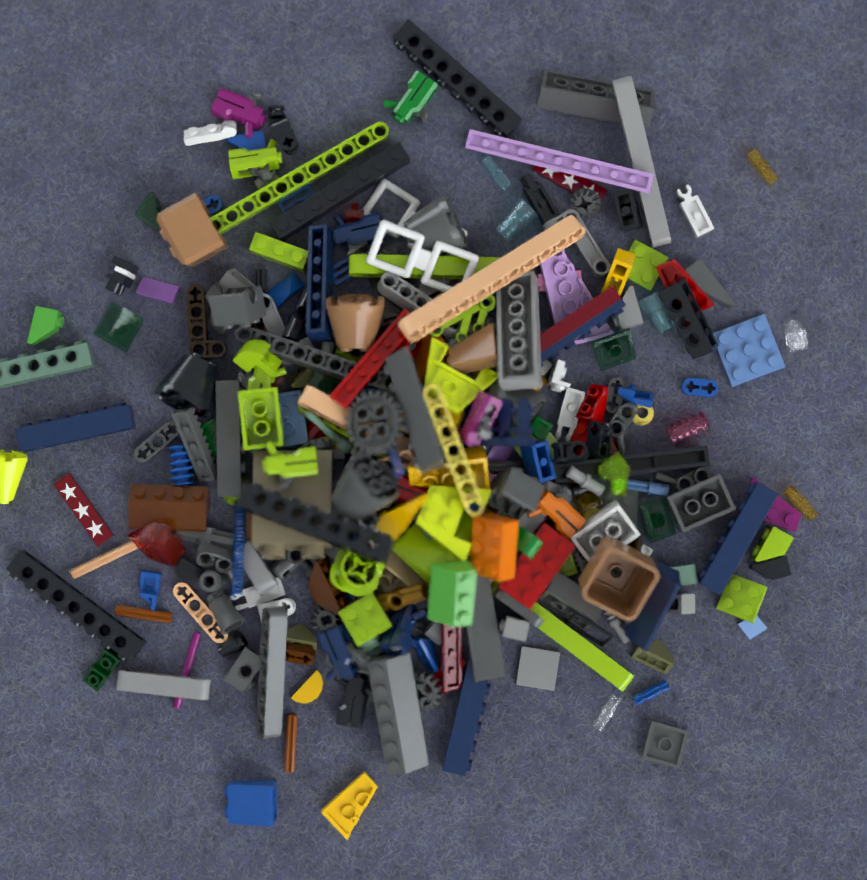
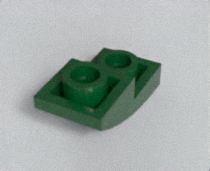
(102, 669)

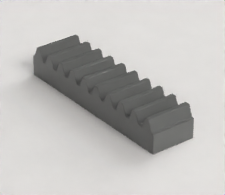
(195, 444)

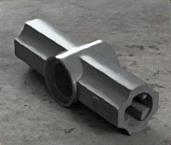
(212, 536)

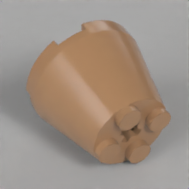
(355, 320)

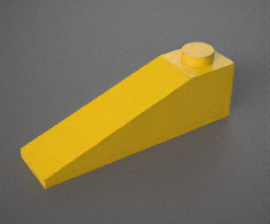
(443, 476)

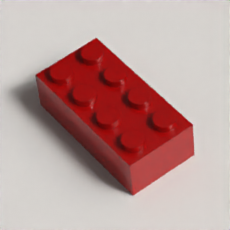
(535, 574)

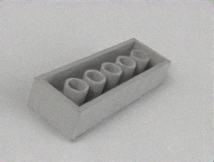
(519, 334)

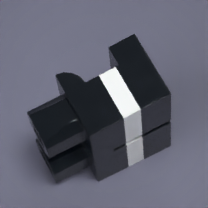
(122, 275)

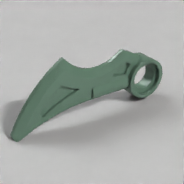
(338, 440)

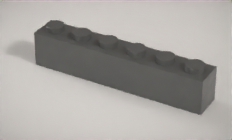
(229, 439)

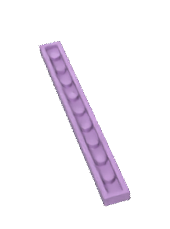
(560, 161)

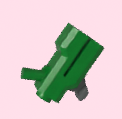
(415, 99)

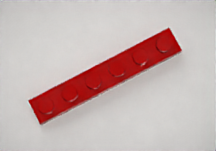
(369, 364)

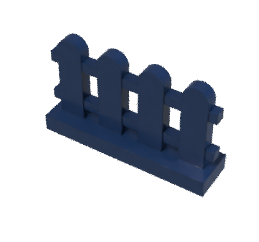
(505, 425)

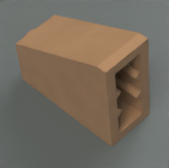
(475, 352)

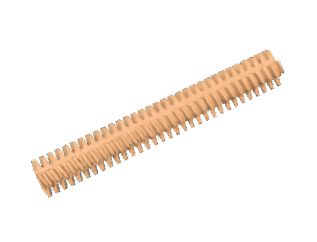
(110, 556)

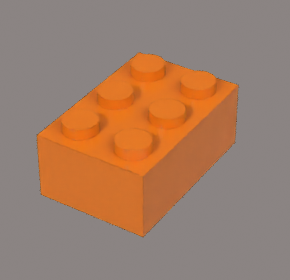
(494, 546)

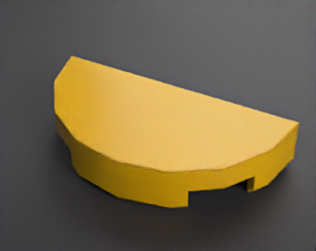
(310, 689)

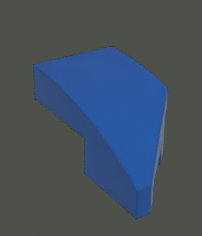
(253, 143)
(638, 397)
(149, 587)

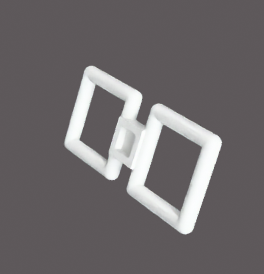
(404, 195)
(419, 257)

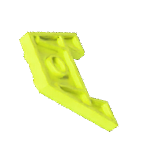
(456, 387)
(442, 514)

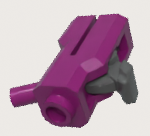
(240, 109)
(480, 419)

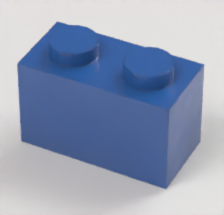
(538, 461)

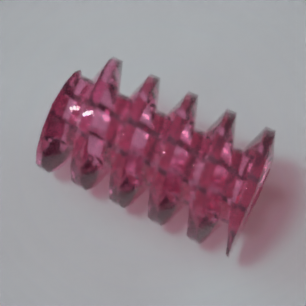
(687, 428)

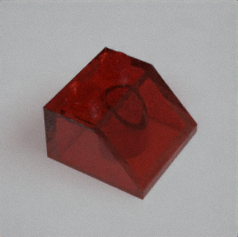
(158, 543)

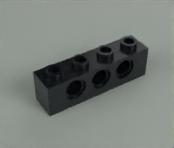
(691, 309)

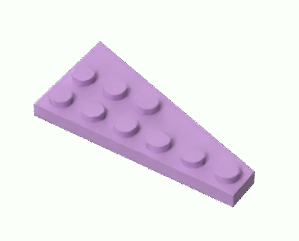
(567, 292)

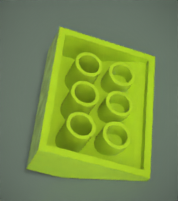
(421, 553)

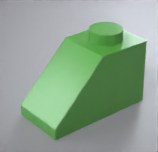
(44, 324)

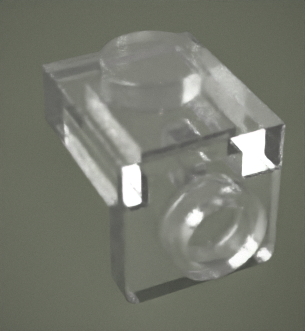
(795, 336)

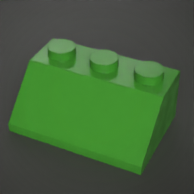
(452, 593)

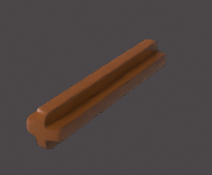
(146, 614)
(290, 743)

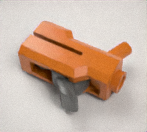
(558, 507)

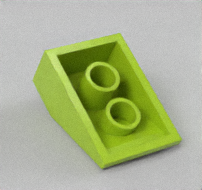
(261, 418)

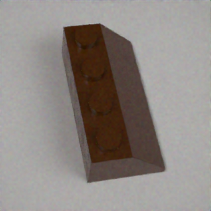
(177, 506)

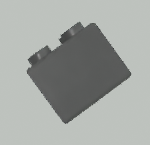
(238, 307)
(514, 492)

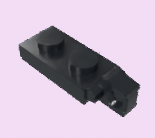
(538, 199)

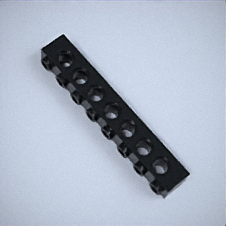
(410, 32)
(379, 554)
(40, 571)

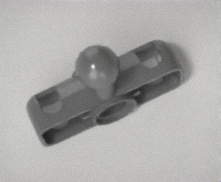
(290, 564)

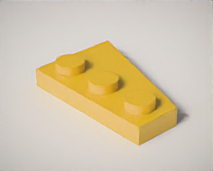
(349, 804)

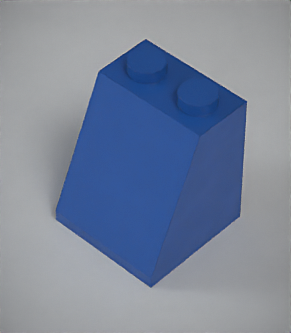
(251, 802)

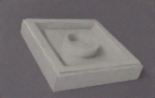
(537, 668)

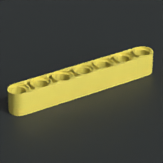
(453, 460)

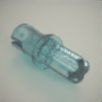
(496, 172)

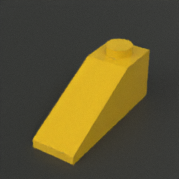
(619, 270)
(399, 517)

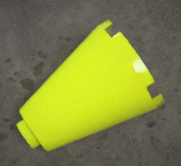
(11, 471)

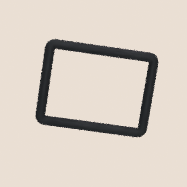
(593, 625)

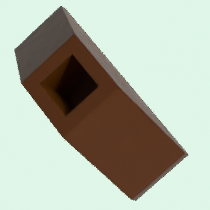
(323, 591)

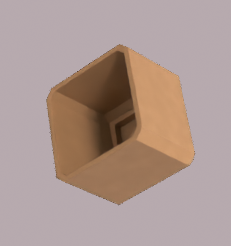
(191, 231)
(622, 593)

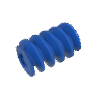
(181, 466)

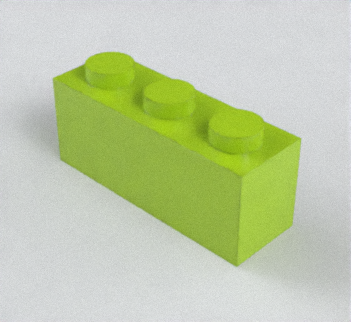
(279, 252)

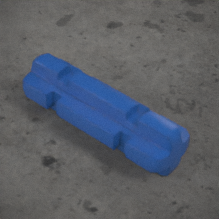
(651, 692)

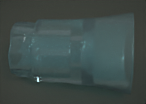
(516, 220)
(656, 312)

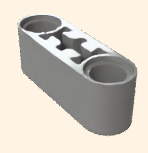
(257, 569)

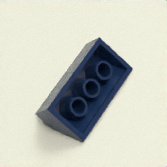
(650, 617)

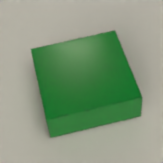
(541, 428)

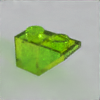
(616, 472)

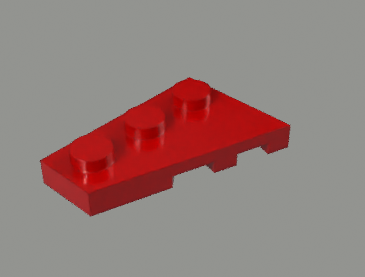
(672, 271)

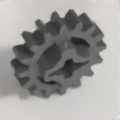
(428, 689)

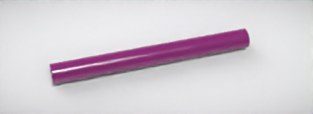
(188, 663)

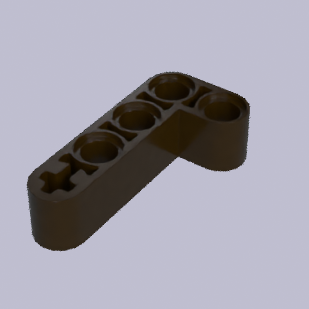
(201, 321)

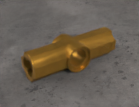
(408, 595)

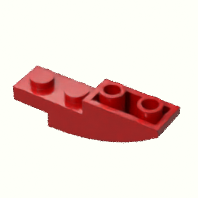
(591, 409)

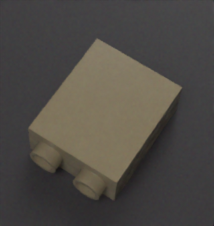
(308, 489)

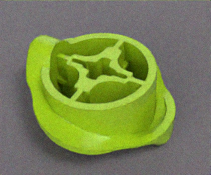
(339, 578)

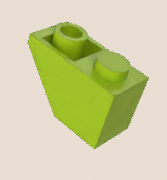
(773, 544)

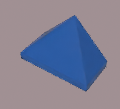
(285, 289)
(426, 651)

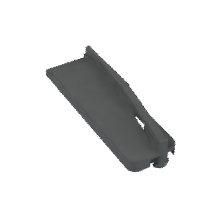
(483, 635)

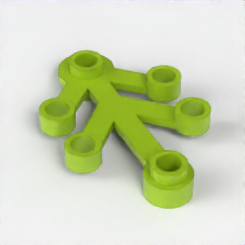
(466, 316)

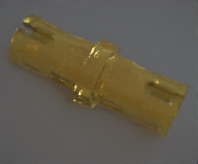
(762, 167)
(800, 502)

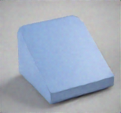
(750, 629)

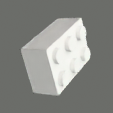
(607, 521)

